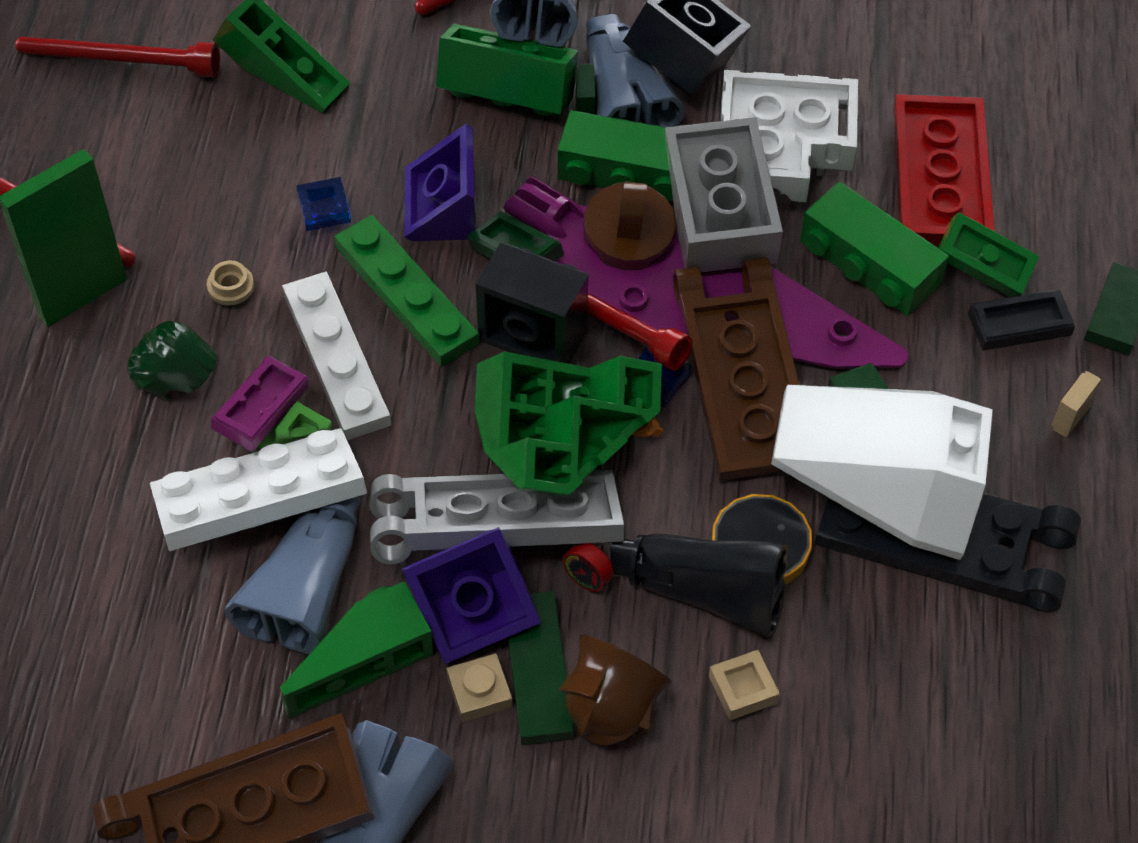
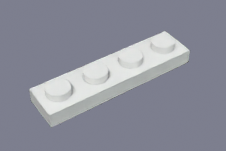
(336, 356)

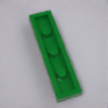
(407, 290)

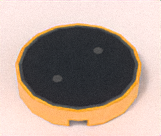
(769, 520)

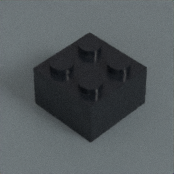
(686, 39)
(531, 305)

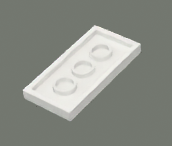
(257, 488)

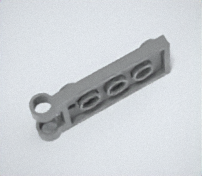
(468, 505)

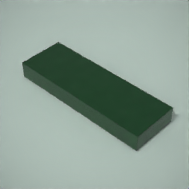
(538, 675)

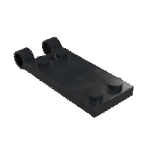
(985, 563)

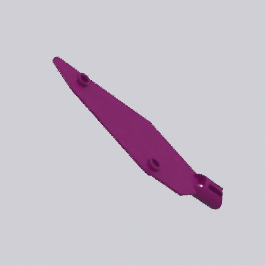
(650, 296)

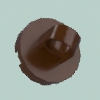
(629, 225)

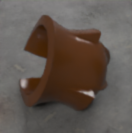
(611, 692)

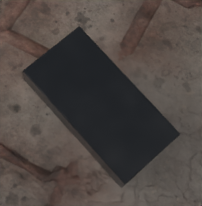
(1021, 319)

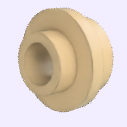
(227, 274)

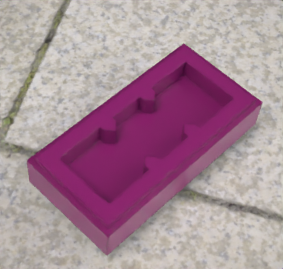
(259, 403)

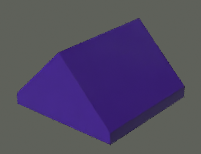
(442, 190)
(472, 595)

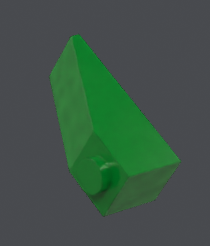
(279, 55)
(365, 645)

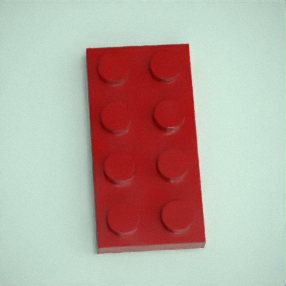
(941, 162)

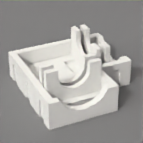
(795, 123)

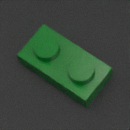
(988, 255)

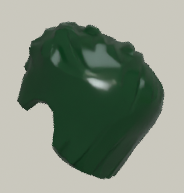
(170, 360)

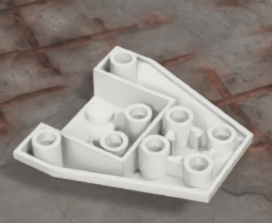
(891, 457)

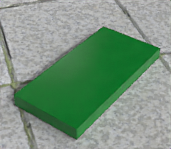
(64, 237)

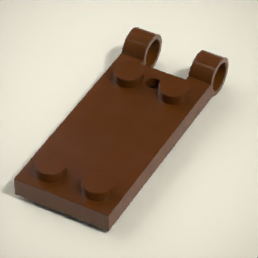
(738, 366)
(267, 793)

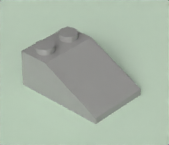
(722, 194)

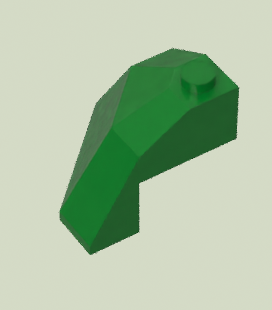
(560, 420)

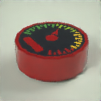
(588, 566)

